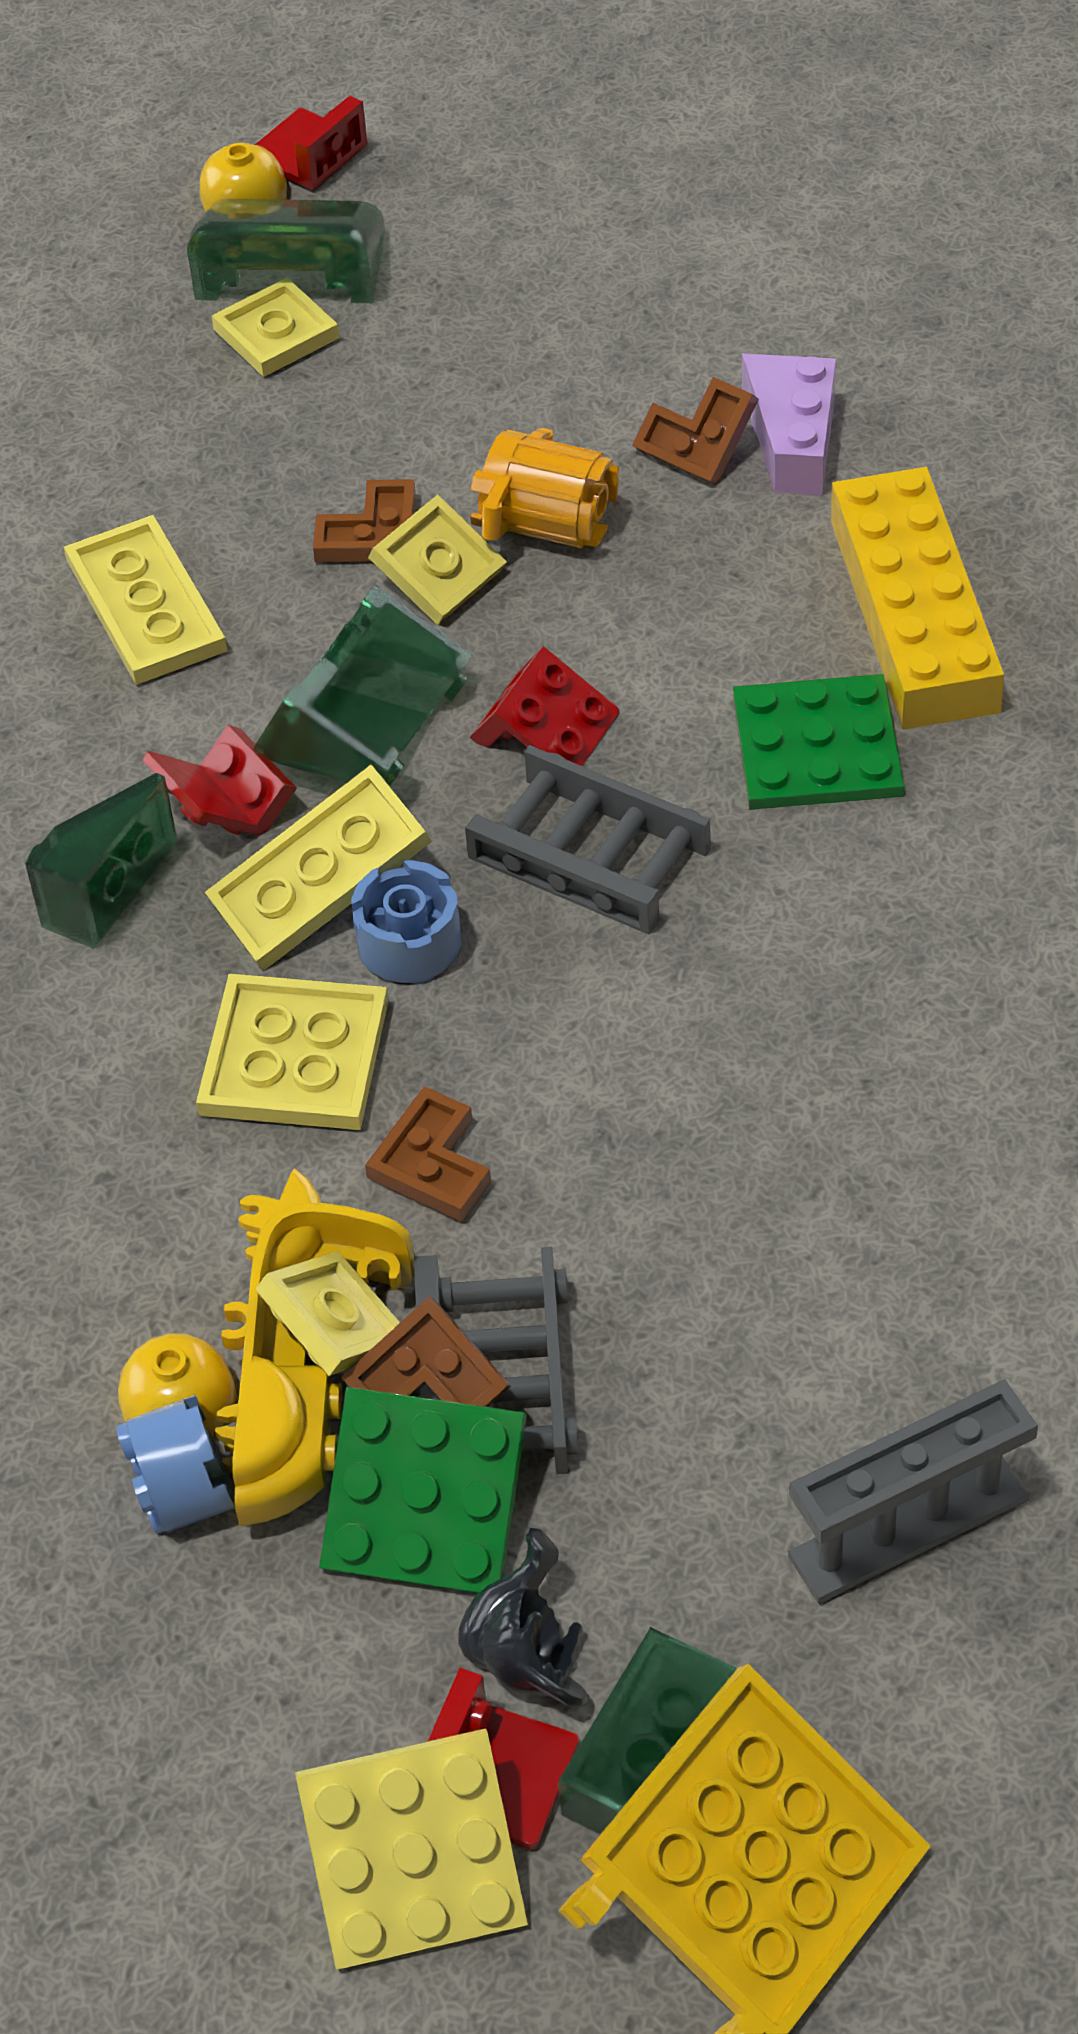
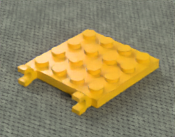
(752, 1856)

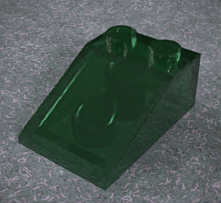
(101, 860)
(637, 1726)

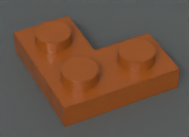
(707, 440)
(354, 535)
(419, 1161)
(433, 1352)

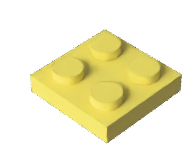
(275, 327)
(437, 559)
(328, 1310)

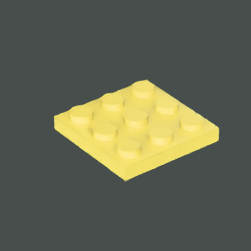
(293, 1051)
(411, 1848)

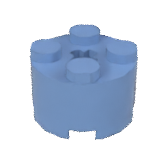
(407, 922)
(175, 1465)

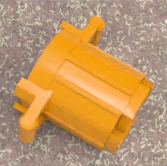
(544, 489)

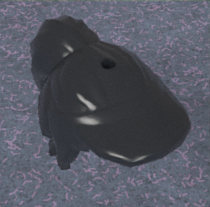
(517, 1633)

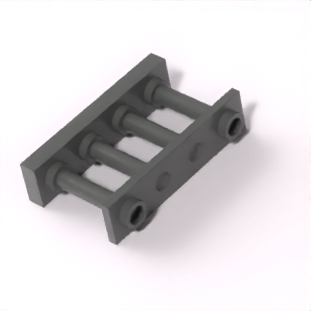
(574, 878)
(550, 1287)
(910, 1490)

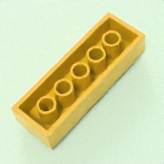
(916, 598)

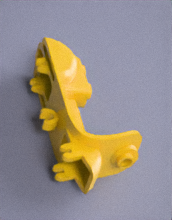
(284, 1406)

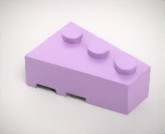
(792, 417)

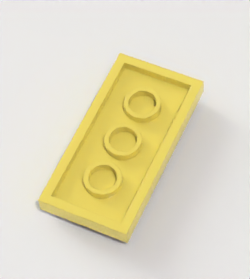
(145, 599)
(315, 866)

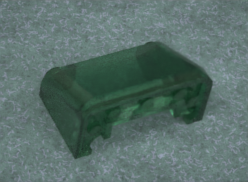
(287, 236)
(366, 694)

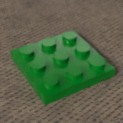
(817, 742)
(422, 1490)

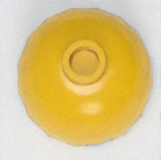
(241, 173)
(172, 1370)

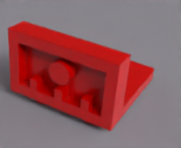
(315, 145)
(549, 710)
(230, 787)
(525, 1754)

